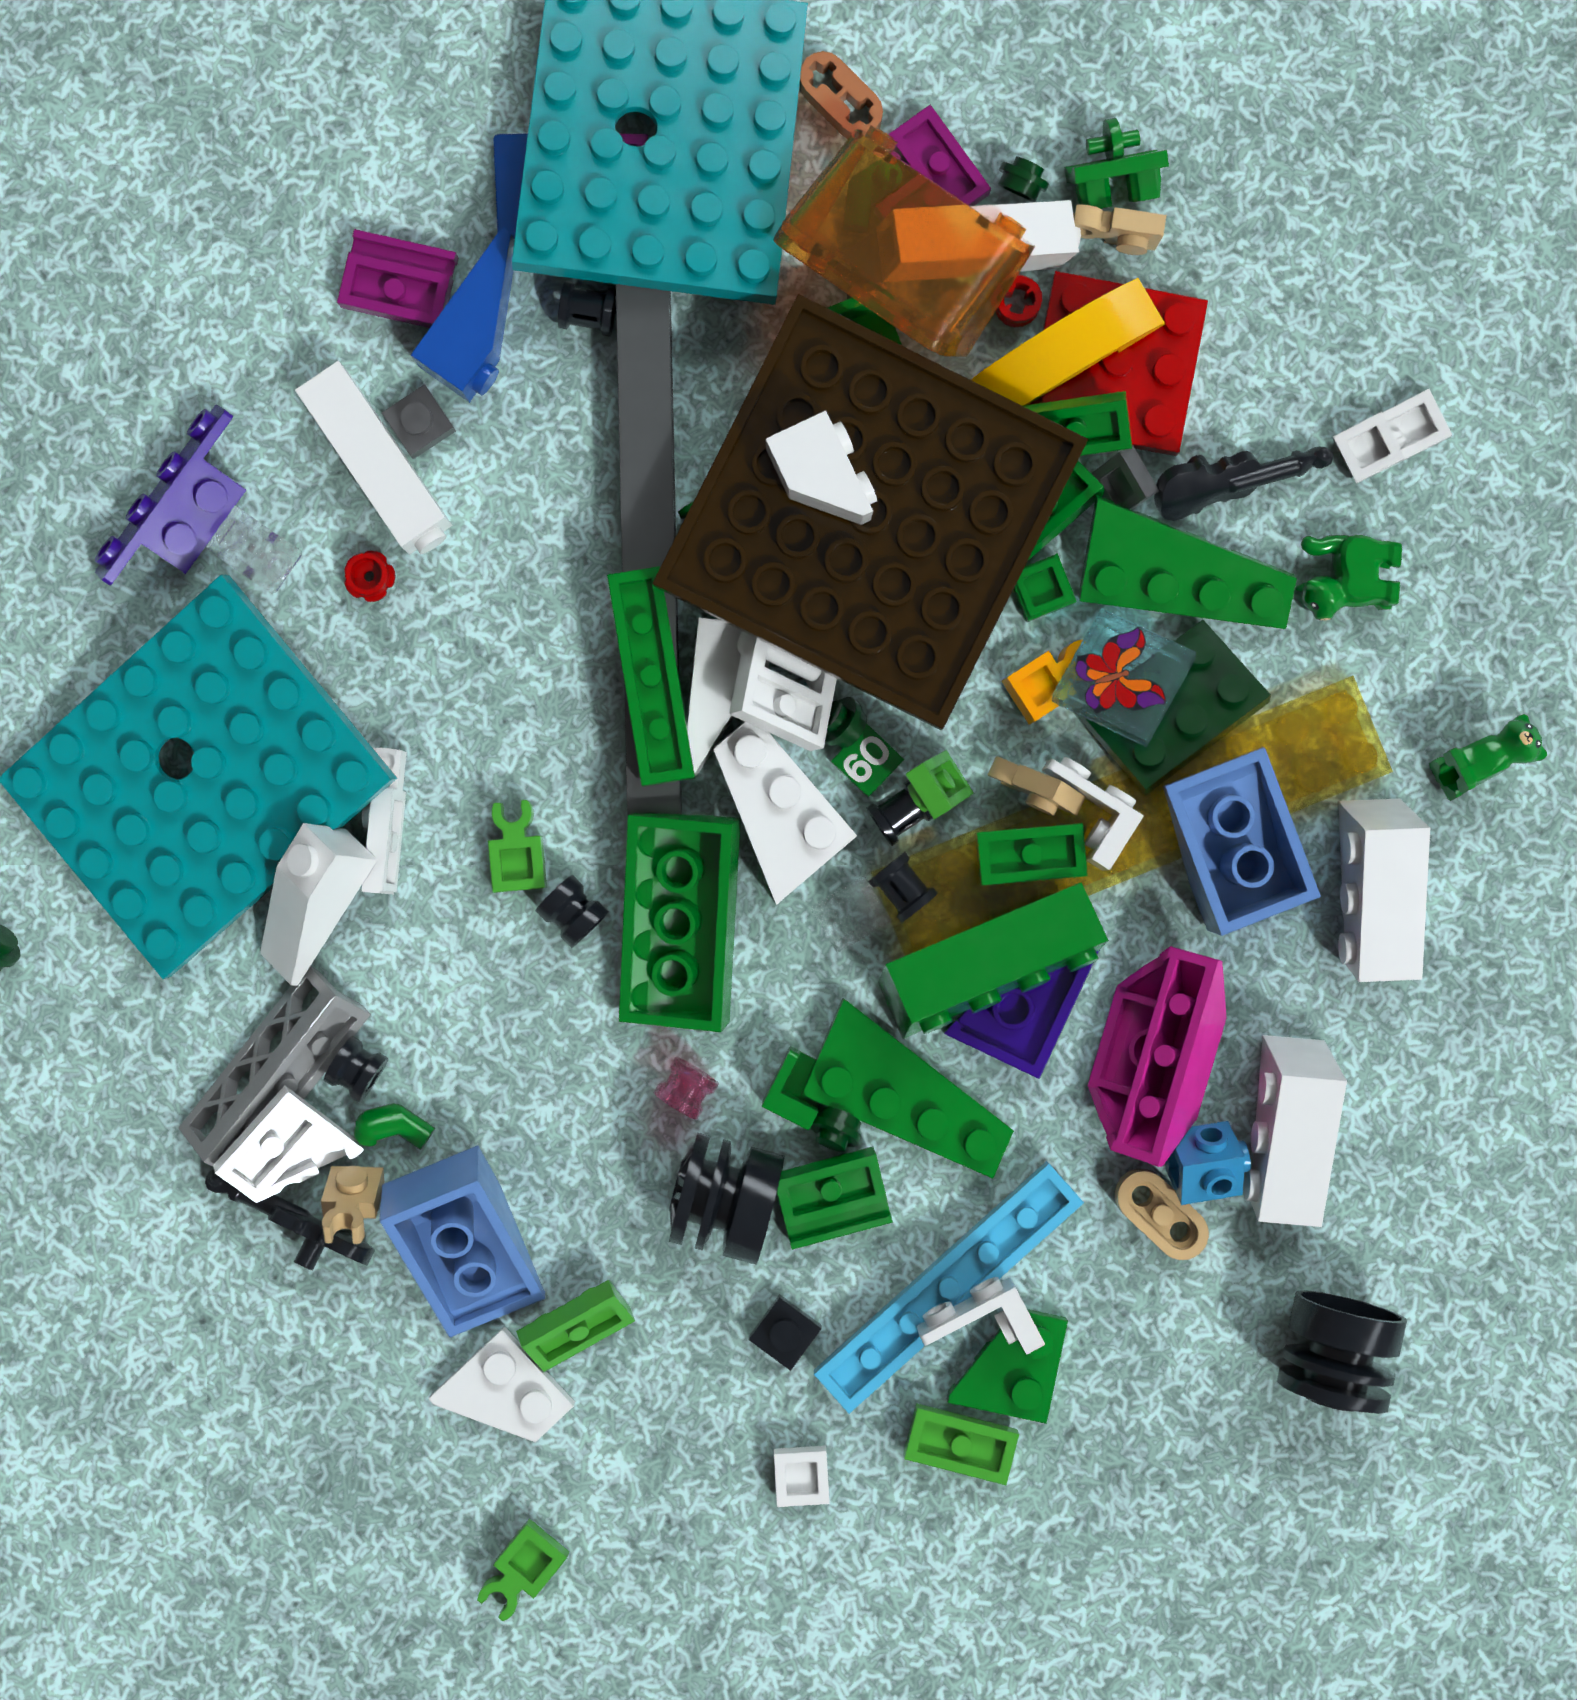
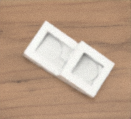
(1392, 436)

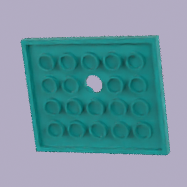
(702, 193)
(198, 850)

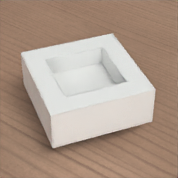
(801, 1476)

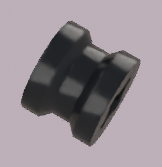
(355, 1069)

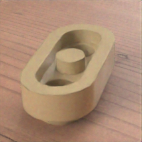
(1160, 1213)

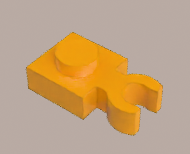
(1036, 681)

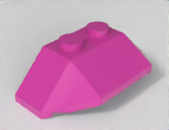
(1158, 1053)

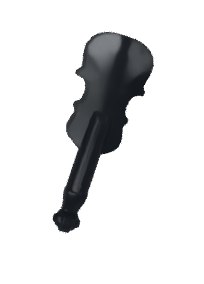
(1196, 484)
(299, 1221)

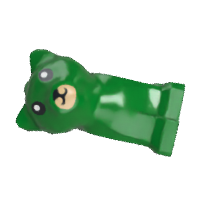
(1355, 574)
(1488, 757)

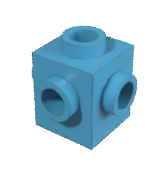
(1208, 1164)

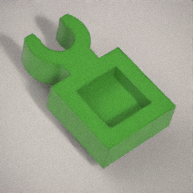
(516, 860)
(526, 1565)

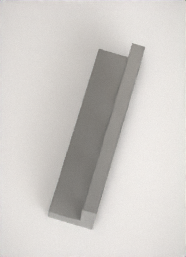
(298, 1062)

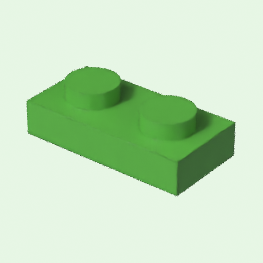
(938, 785)
(575, 1325)
(961, 1444)

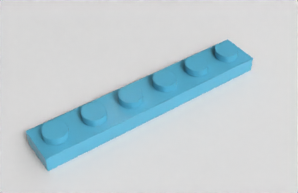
(980, 1254)

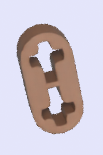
(849, 88)

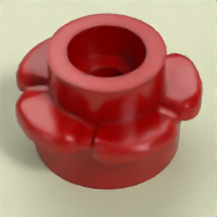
(369, 562)

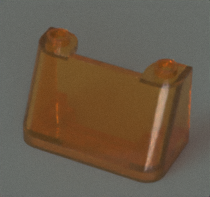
(905, 245)

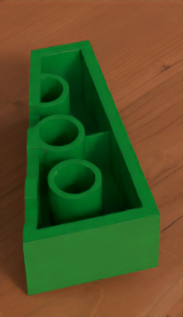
(991, 960)

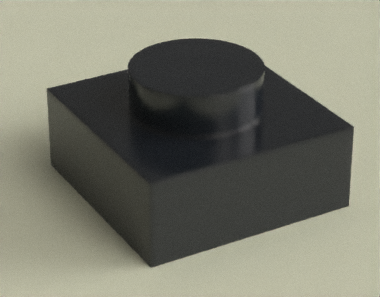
(785, 1332)

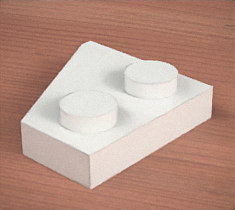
(283, 1147)
(505, 1390)

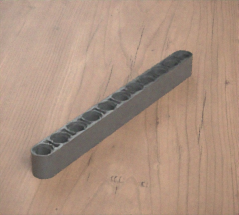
(646, 479)

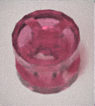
(686, 1088)

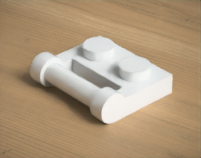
(778, 702)

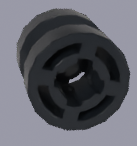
(572, 911)

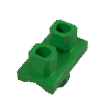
(1140, 168)

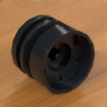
(726, 1198)
(1339, 1362)

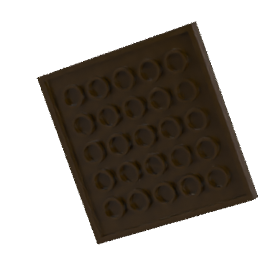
(955, 517)

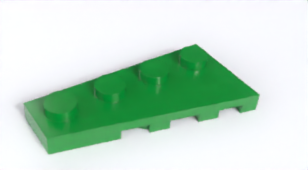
(1166, 570)
(899, 1093)

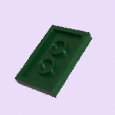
(1208, 706)

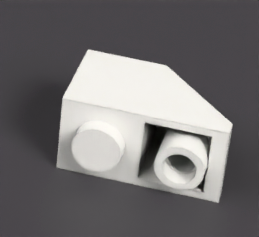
(817, 471)

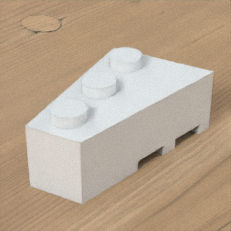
(781, 809)

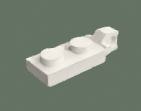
(385, 825)

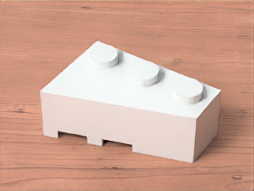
(1383, 889)
(1294, 1131)

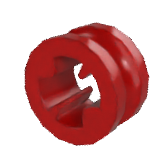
(1029, 312)

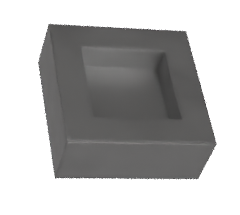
(418, 421)
(1126, 479)

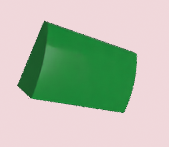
(679, 920)

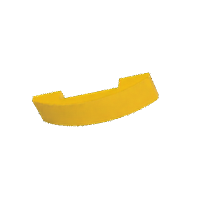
(1073, 344)

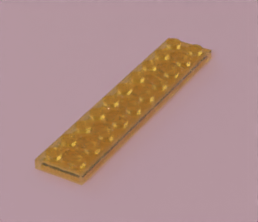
(1316, 751)

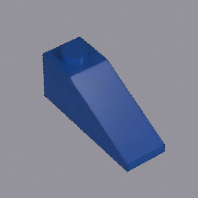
(470, 330)

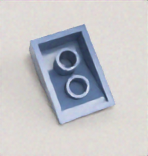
(1239, 843)
(460, 1241)

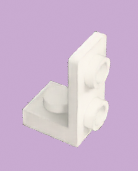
(1109, 836)
(985, 1298)

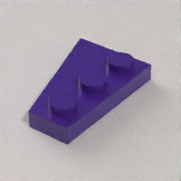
(1024, 1024)

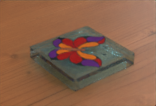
(1123, 677)

